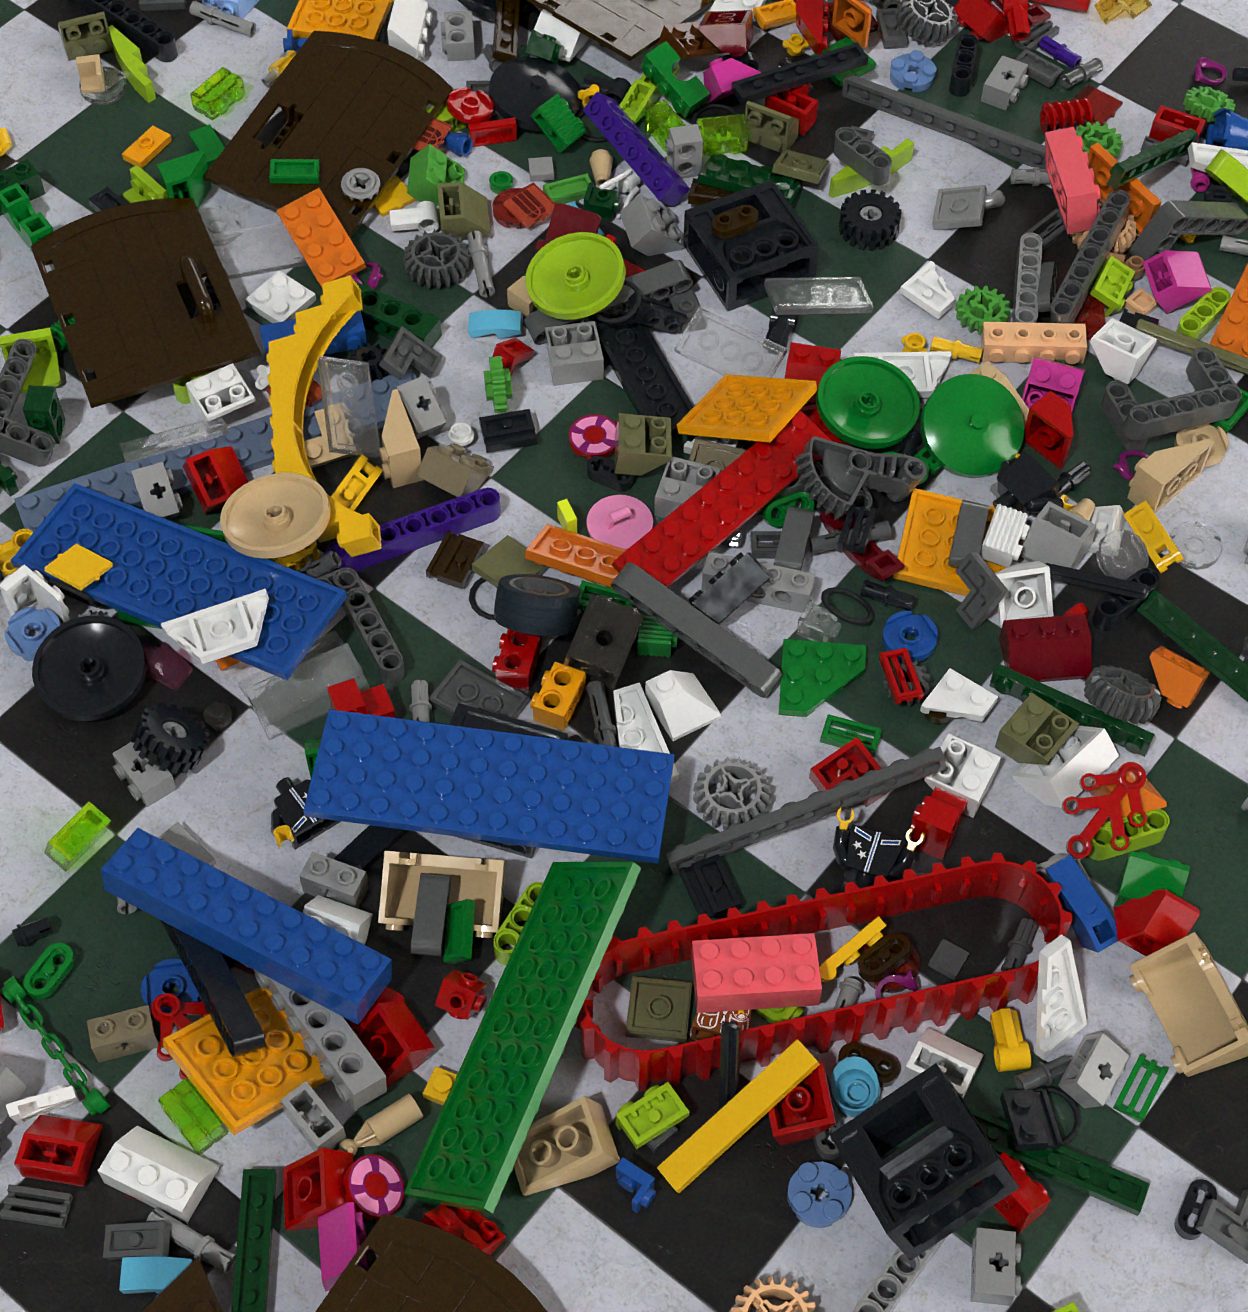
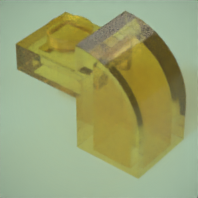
(1112, 8)

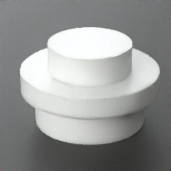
(461, 434)

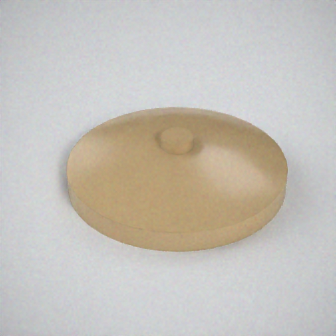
(275, 515)

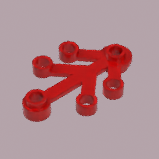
(1108, 806)
(175, 1017)

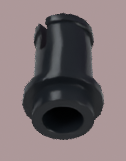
(911, 443)
(32, 931)

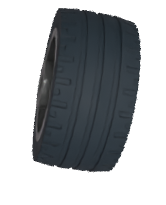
(536, 605)

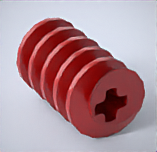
(1065, 112)

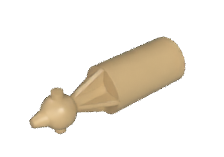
(384, 1125)

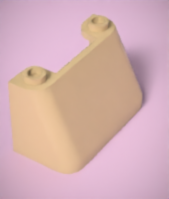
(470, 879)
(1192, 1005)

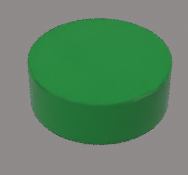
(500, 181)

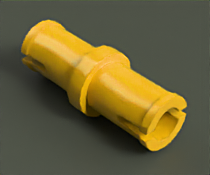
(957, 348)

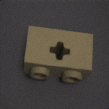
(123, 1033)

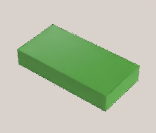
(567, 189)

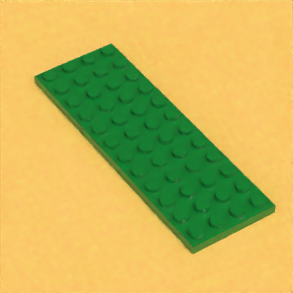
(522, 1035)

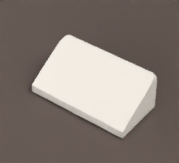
(1106, 520)

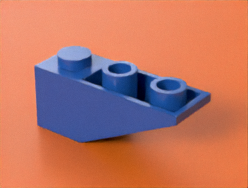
(1090, 915)

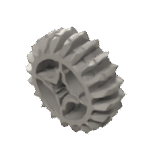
(739, 781)

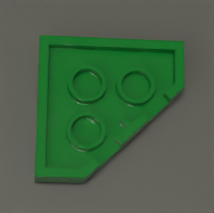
(816, 673)

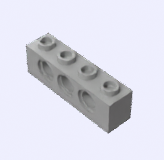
(785, 589)

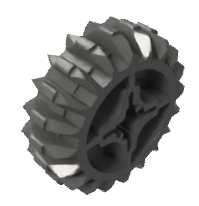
(927, 19)
(436, 259)
(1122, 694)

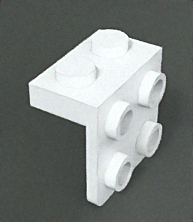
(28, 589)

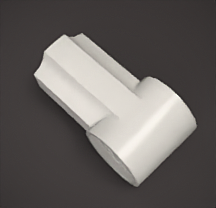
(422, 217)

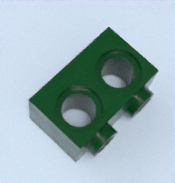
(44, 411)

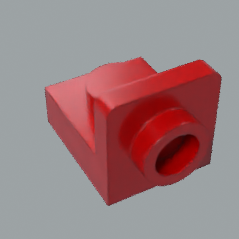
(512, 353)

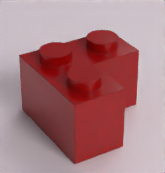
(797, 104)
(348, 698)
(844, 764)
(939, 820)

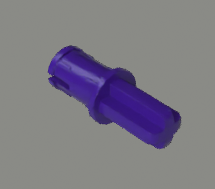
(1060, 52)

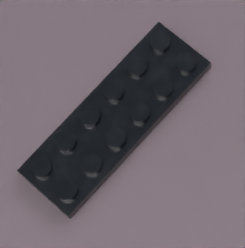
(643, 371)

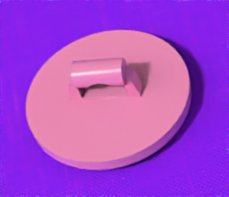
(619, 520)

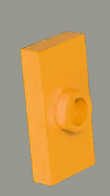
(775, 14)
(147, 147)

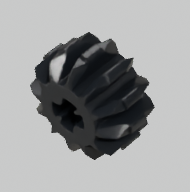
(372, 356)

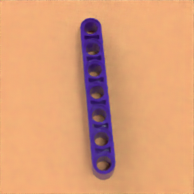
(430, 526)

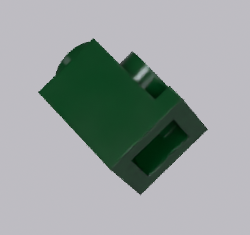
(545, 47)
(602, 202)

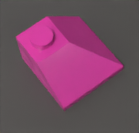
(721, 74)

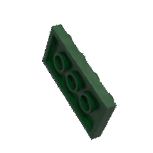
(740, 175)

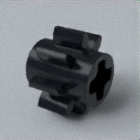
(1217, 194)

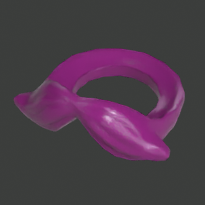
(1206, 63)
(374, 276)
(1122, 465)
(905, 980)

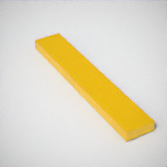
(738, 1116)

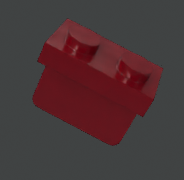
(569, 220)

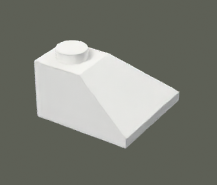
(1122, 350)
(1028, 592)
(680, 703)

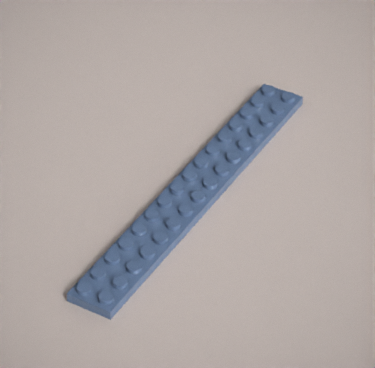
(249, 441)

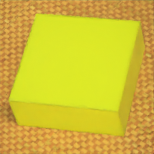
(566, 516)

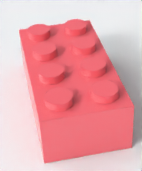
(1071, 179)
(756, 973)

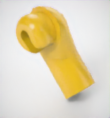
(5, 142)

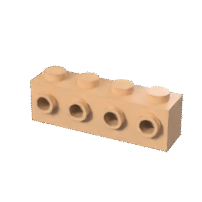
(1024, 341)

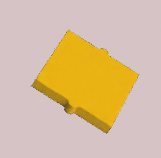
(393, 197)
(78, 567)

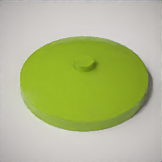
(575, 275)

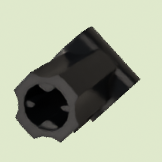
(615, 89)
(781, 328)

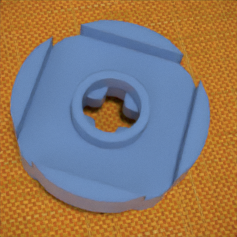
(903, 67)
(24, 621)
(824, 1176)

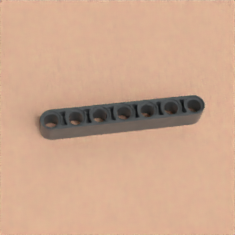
(1090, 258)
(655, 283)
(696, 630)

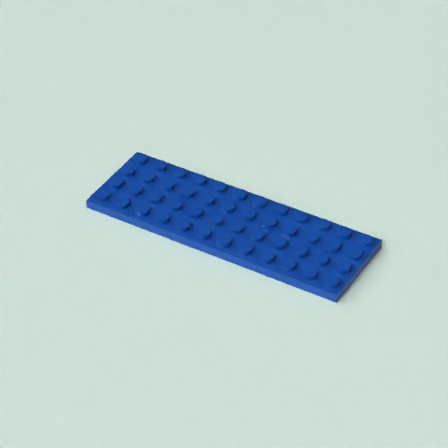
(176, 571)
(491, 786)

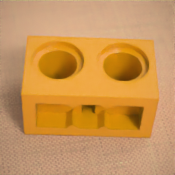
(563, 697)

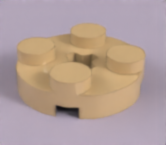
(1205, 432)

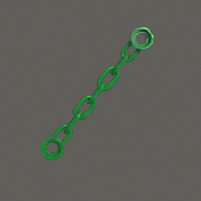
(95, 1100)

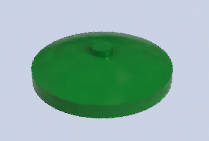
(867, 402)
(972, 425)

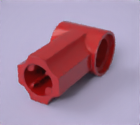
(1017, 18)

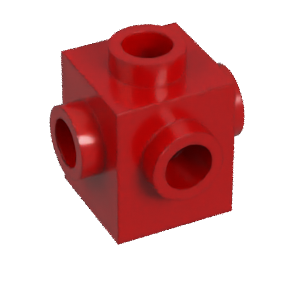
(461, 995)

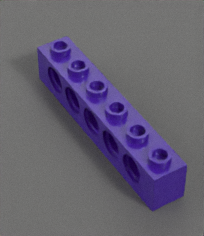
(636, 149)

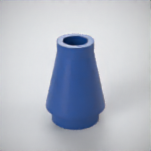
(458, 143)

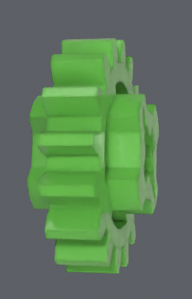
(1206, 101)
(1105, 137)
(981, 307)
(497, 384)

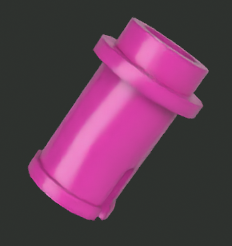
(1199, 180)

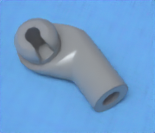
(995, 200)

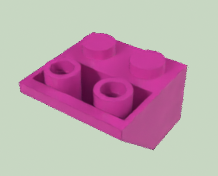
(1176, 278)
(1052, 376)
(339, 1240)

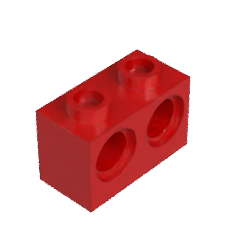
(522, 657)

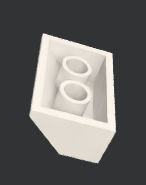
(409, 26)
(1083, 753)
(158, 1173)

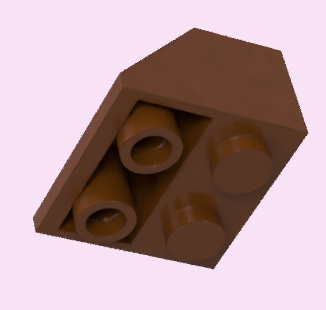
(688, 41)

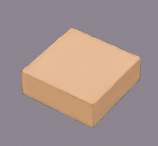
(1141, 302)

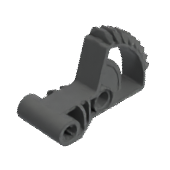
(884, 472)

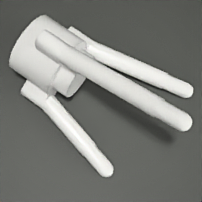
(625, 183)

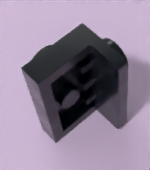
(657, 314)

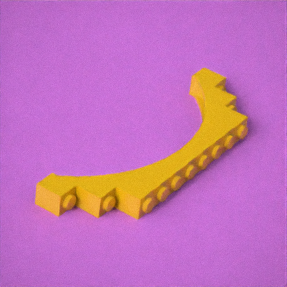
(291, 372)

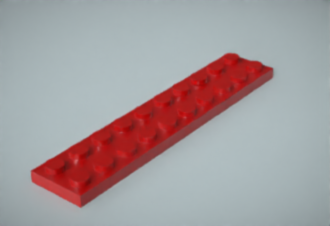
(722, 505)

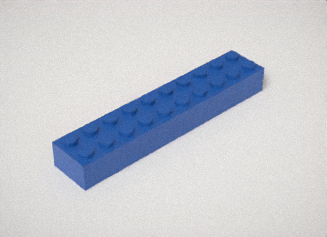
(247, 925)

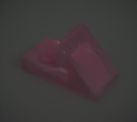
(166, 665)

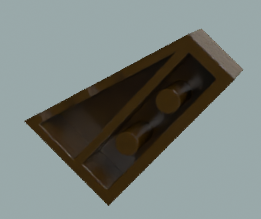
(186, 1293)

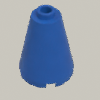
(1228, 130)

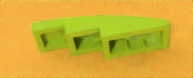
(131, 63)
(639, 96)
(849, 181)

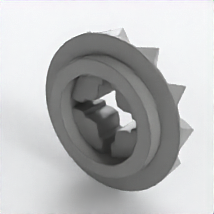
(364, 177)

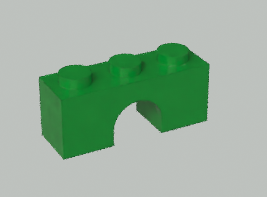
(684, 95)
(19, 213)

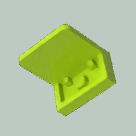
(45, 366)

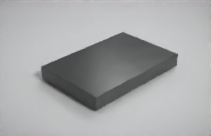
(479, 690)

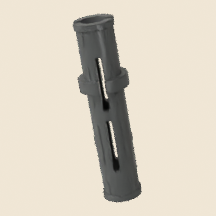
(829, 541)
(604, 730)

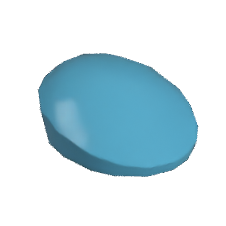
(854, 1086)

